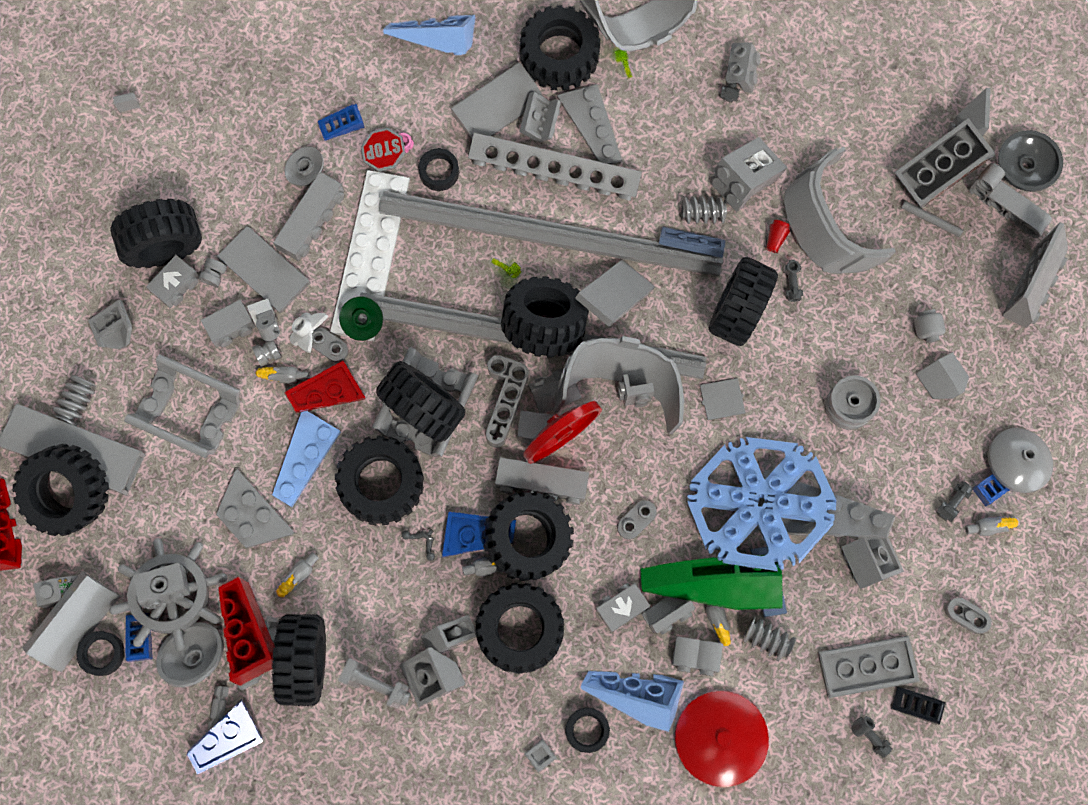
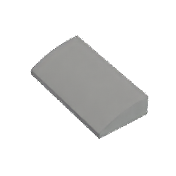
(496, 103)
(70, 621)

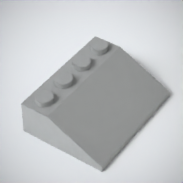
(1038, 278)

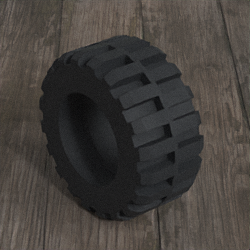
(565, 23)
(155, 233)
(743, 301)
(542, 334)
(420, 401)
(359, 458)
(39, 505)
(555, 525)
(299, 660)
(519, 660)

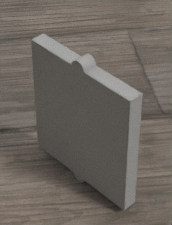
(722, 399)

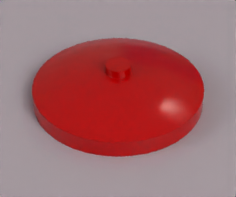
(561, 430)
(721, 739)

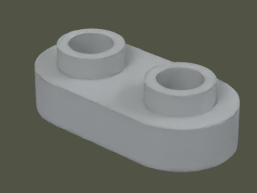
(327, 345)
(637, 519)
(968, 615)

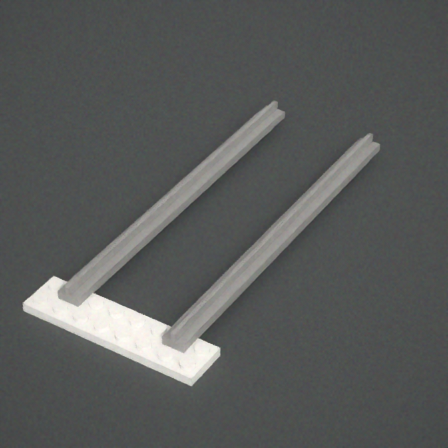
(376, 233)

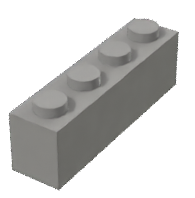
(309, 217)
(550, 480)

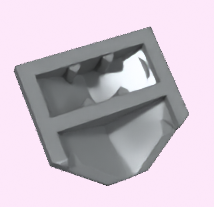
(112, 327)
(944, 378)

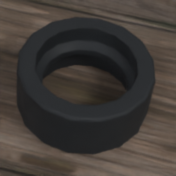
(440, 185)
(87, 641)
(605, 730)

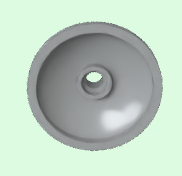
(1013, 467)
(201, 644)

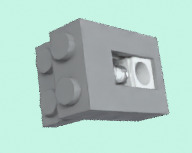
(746, 172)

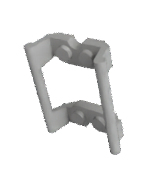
(449, 381)
(162, 391)

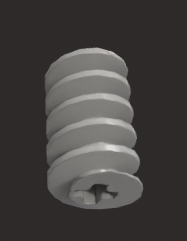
(704, 209)
(73, 400)
(769, 639)

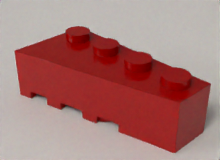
(245, 632)

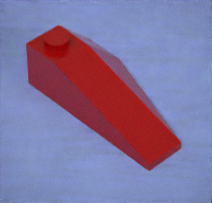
(9, 547)

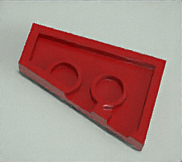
(325, 389)

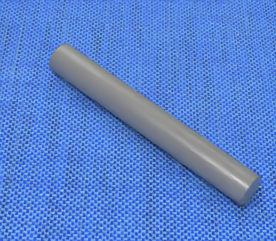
(932, 219)

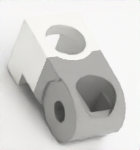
(264, 319)

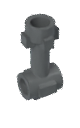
(730, 93)
(791, 271)
(948, 510)
(864, 726)

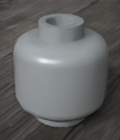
(929, 325)

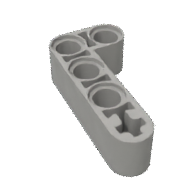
(1009, 202)
(503, 403)

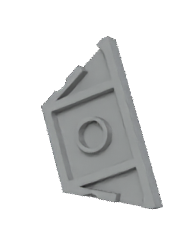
(250, 514)

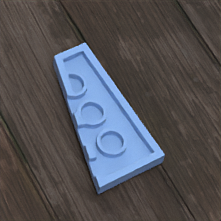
(306, 452)

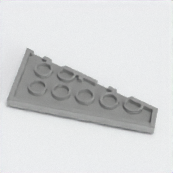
(850, 517)

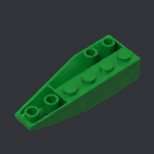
(716, 583)

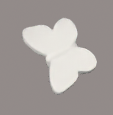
(303, 329)

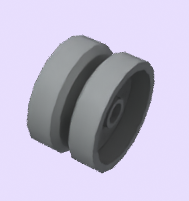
(843, 412)

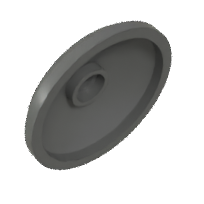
(1038, 153)

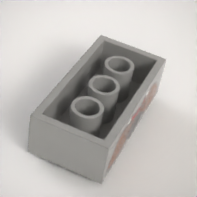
(945, 163)

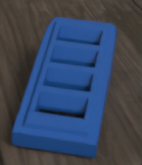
(344, 129)
(983, 494)
(129, 647)

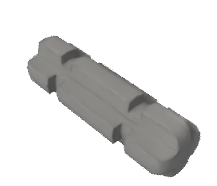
(218, 705)

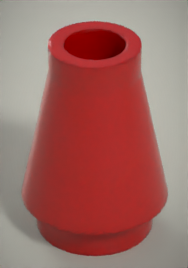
(777, 234)

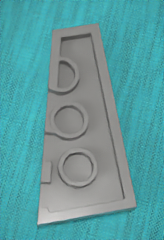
(592, 122)

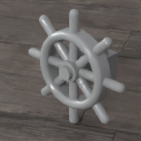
(162, 584)

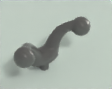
(423, 534)

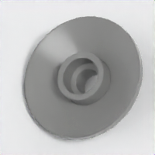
(299, 161)

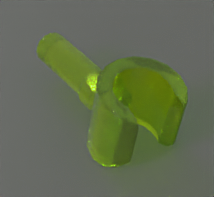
(622, 56)
(512, 269)

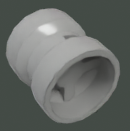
(212, 272)
(267, 351)

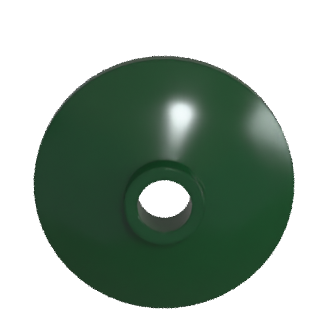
(351, 322)

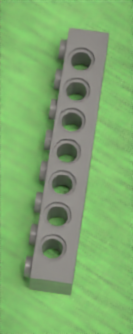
(481, 144)

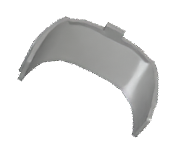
(644, 26)
(816, 228)
(616, 357)

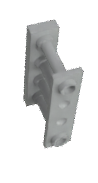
(356, 674)

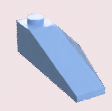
(447, 36)
(647, 701)

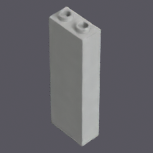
(34, 431)

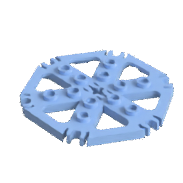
(768, 516)

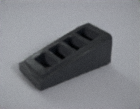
(939, 709)

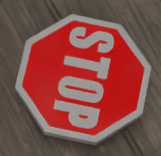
(383, 149)

